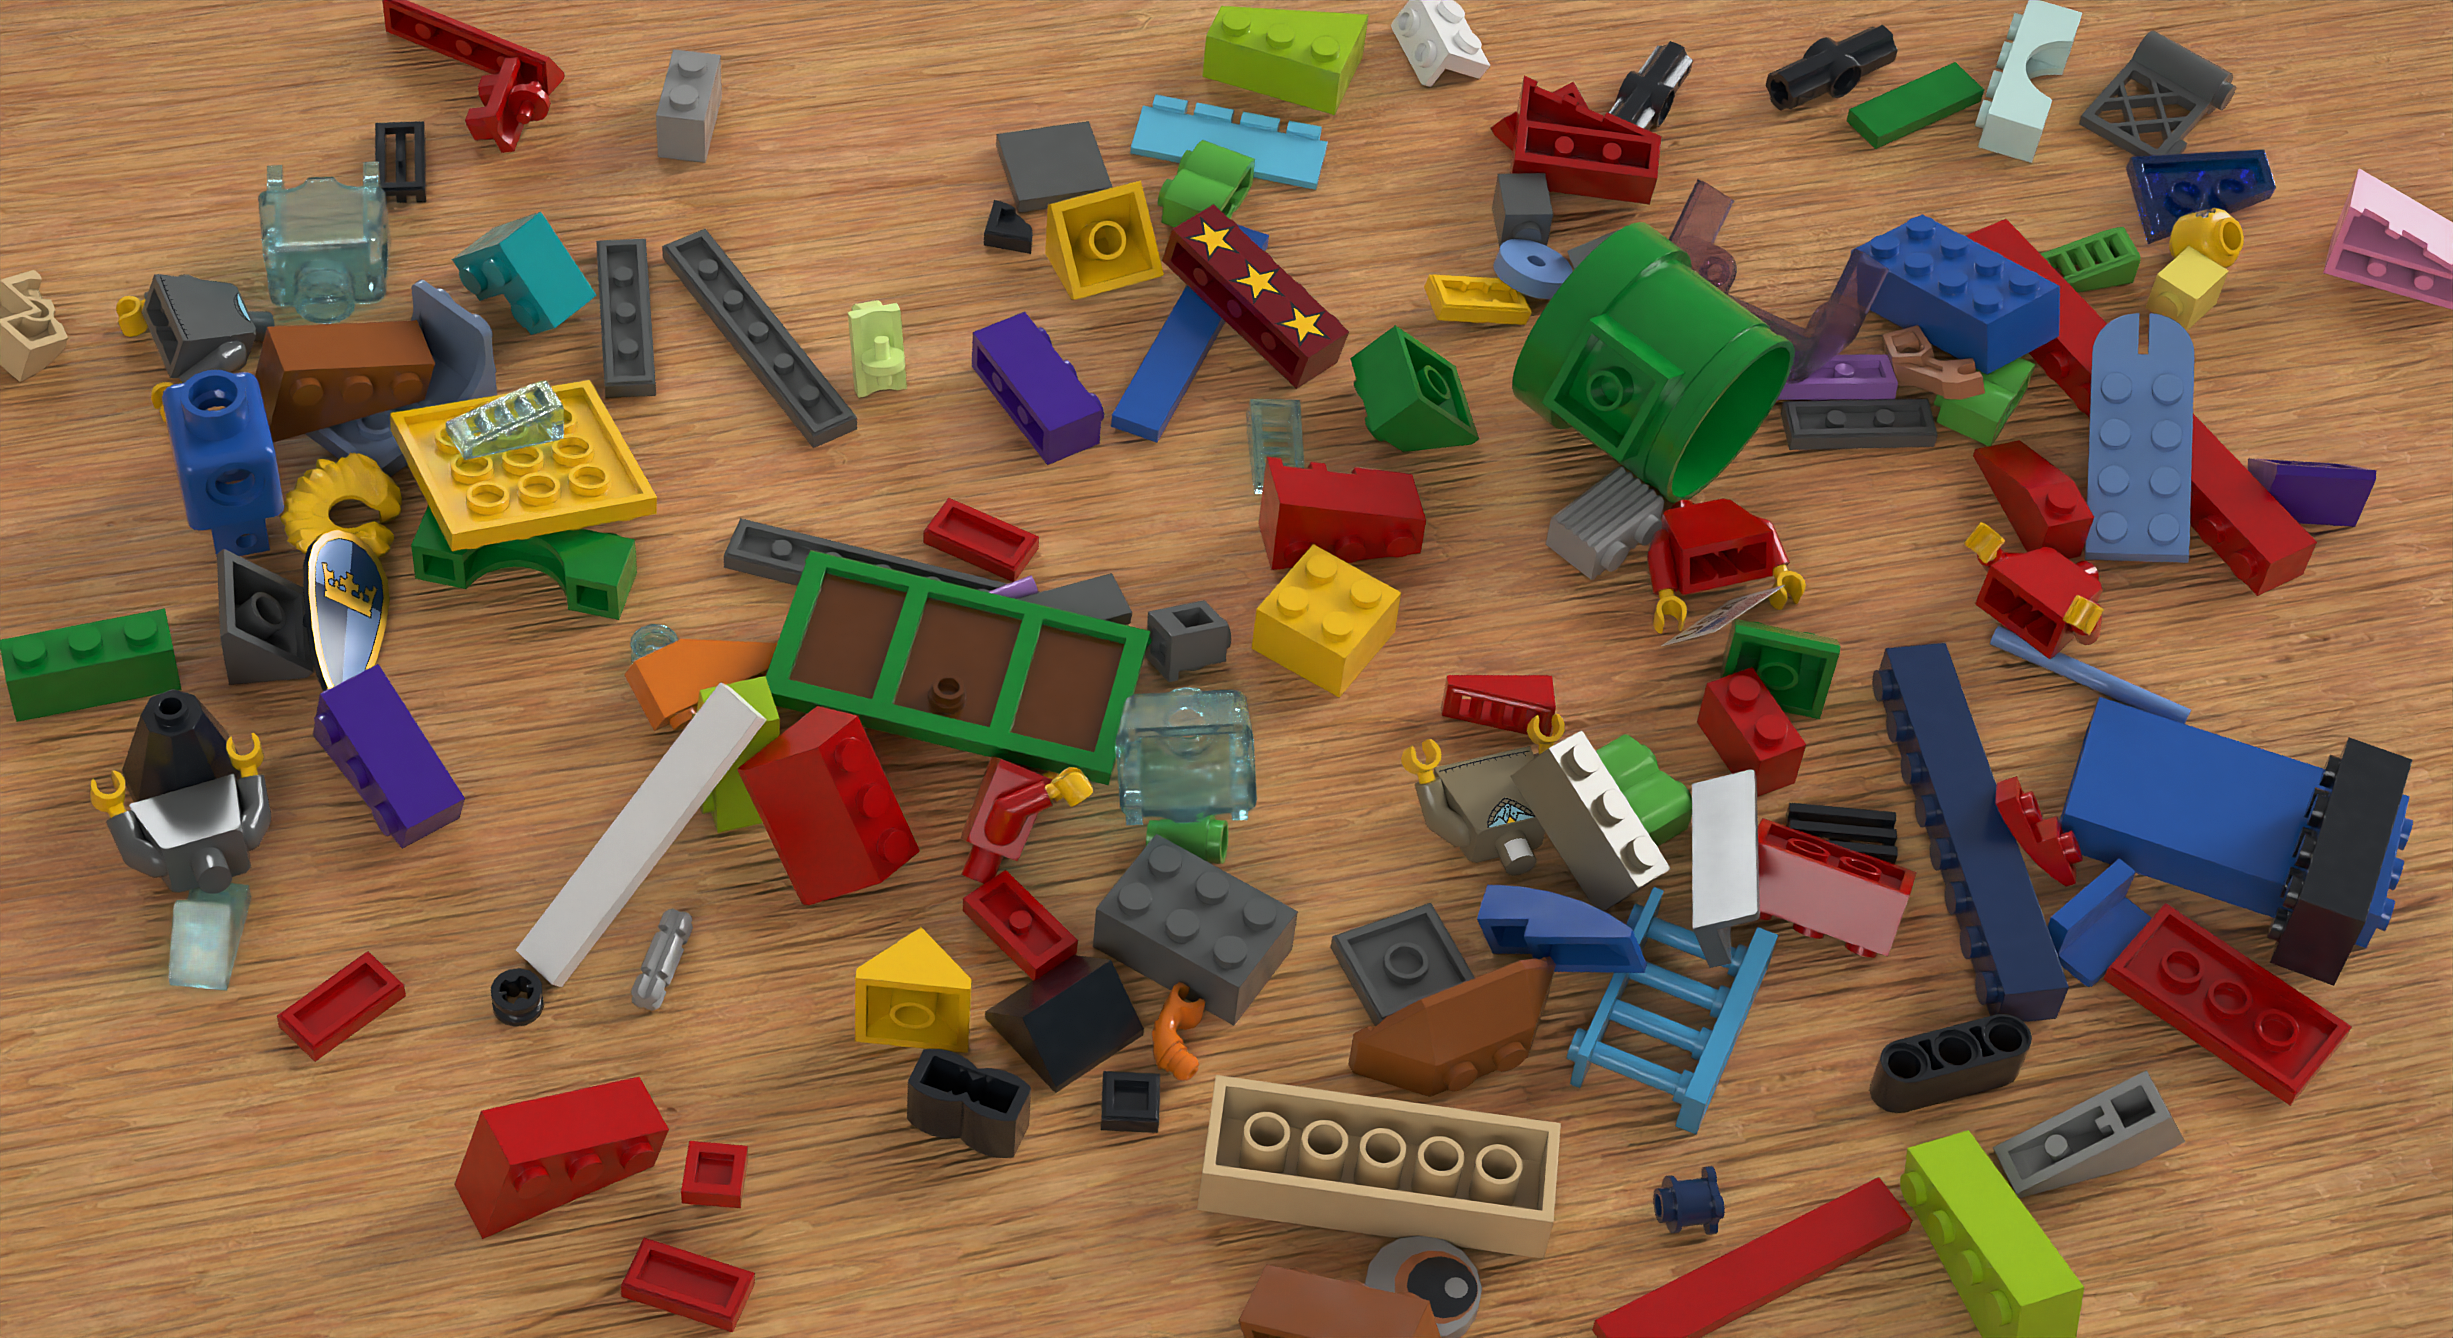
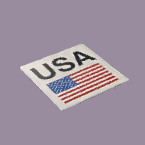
(1722, 615)

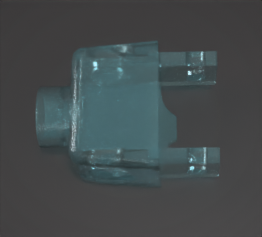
(325, 243)
(1186, 775)

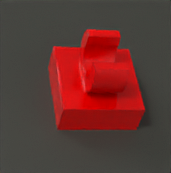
(714, 1174)

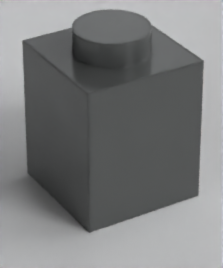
(1522, 207)

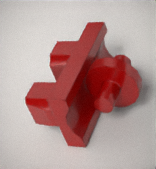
(507, 106)

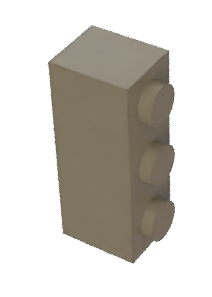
(1590, 822)

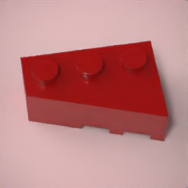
(1342, 513)

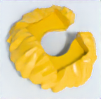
(330, 482)

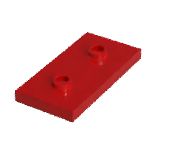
(2227, 1003)

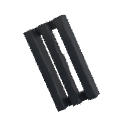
(401, 188)
(1848, 824)

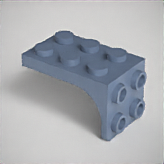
(461, 372)

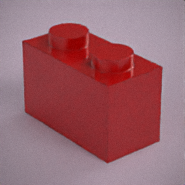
(1751, 730)

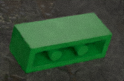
(89, 665)

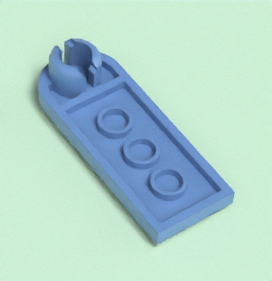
(2140, 442)

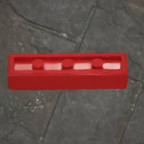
(467, 43)

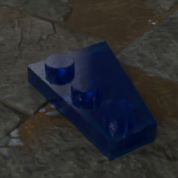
(2194, 182)

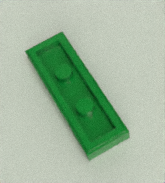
(1915, 105)

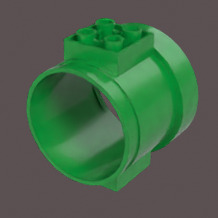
(1652, 363)

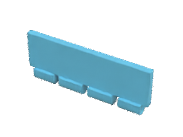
(1279, 157)

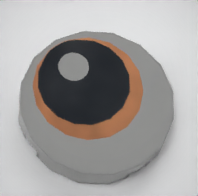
(1434, 1273)

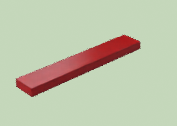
(1763, 1268)

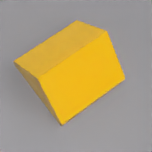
(1102, 241)
(913, 997)

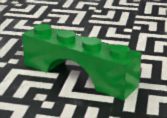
(587, 564)

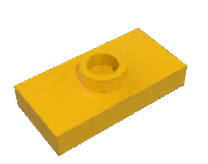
(1476, 300)

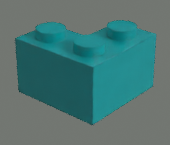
(529, 269)

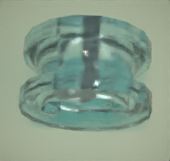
(650, 636)

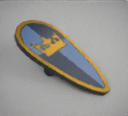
(343, 606)

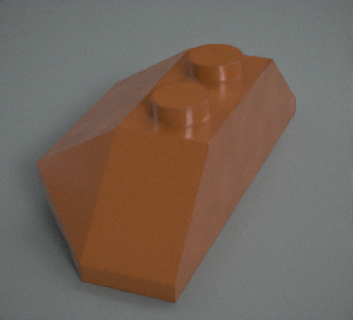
(1458, 1031)

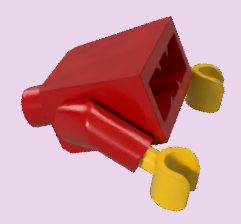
(1714, 548)
(2038, 593)
(1007, 811)

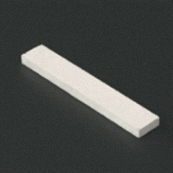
(640, 835)

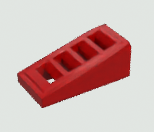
(1501, 701)

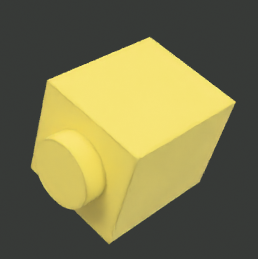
(2187, 288)

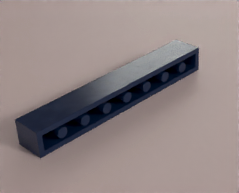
(1967, 835)

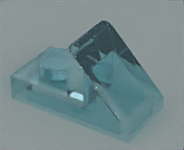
(207, 936)

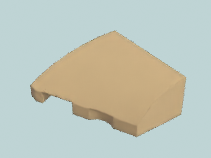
(27, 327)

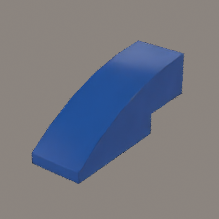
(1559, 927)

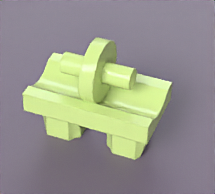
(876, 347)

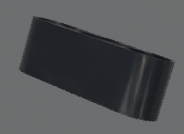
(1925, 1059)

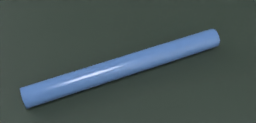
(2091, 677)

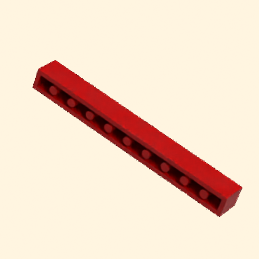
(2227, 502)

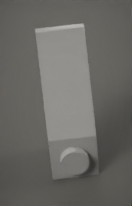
(2091, 1139)

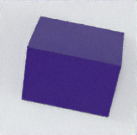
(2316, 490)

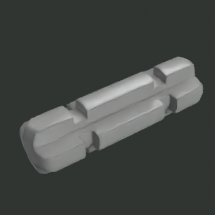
(661, 959)

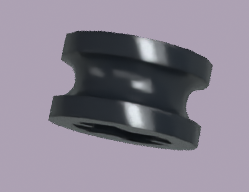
(511, 984)

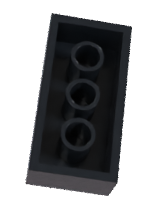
(2338, 860)

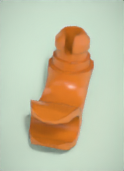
(1167, 1045)

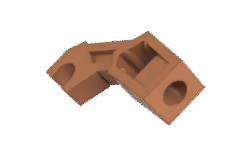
(1918, 367)

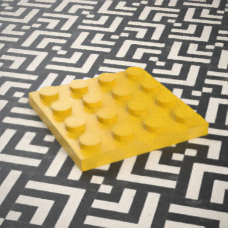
(529, 489)

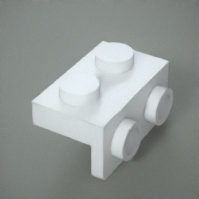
(1438, 39)

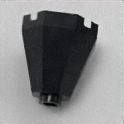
(175, 747)

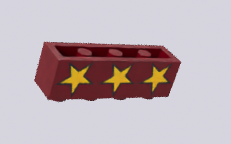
(1255, 296)

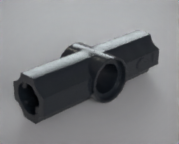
(1831, 67)
(1649, 94)

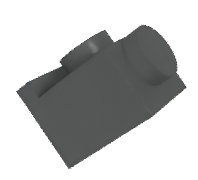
(1186, 638)

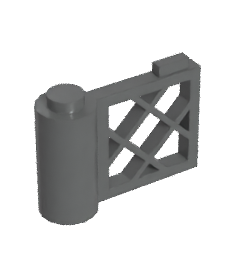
(2172, 78)

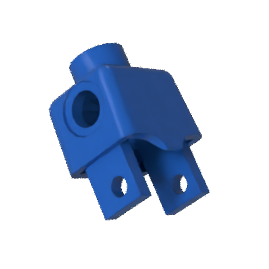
(221, 449)

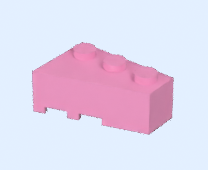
(2392, 244)

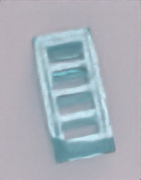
(1273, 414)
(510, 422)

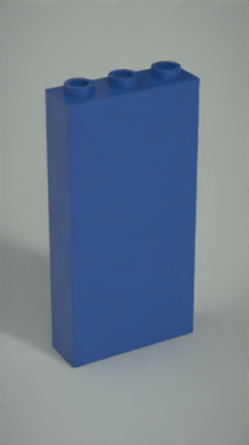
(2201, 810)

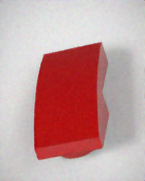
(2039, 838)

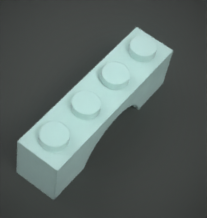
(2018, 109)

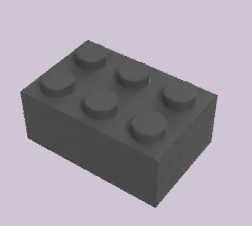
(1195, 927)

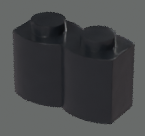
(959, 1101)

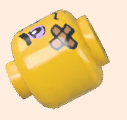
(2210, 233)

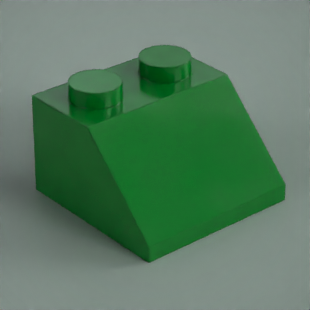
(1411, 394)
(1789, 662)

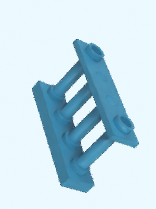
(1707, 1046)

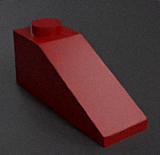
(2036, 498)

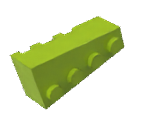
(1990, 1242)

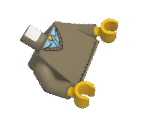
(1478, 803)

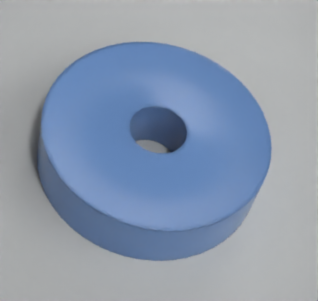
(1531, 268)

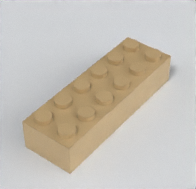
(1380, 1166)

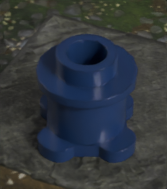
(1690, 1202)

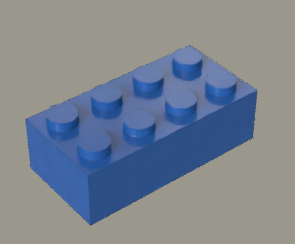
(1962, 294)

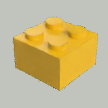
(1326, 620)

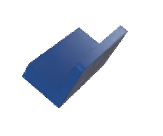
(2097, 924)

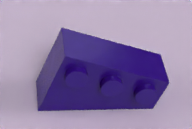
(386, 757)

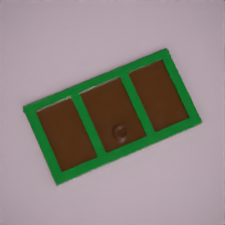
(957, 666)

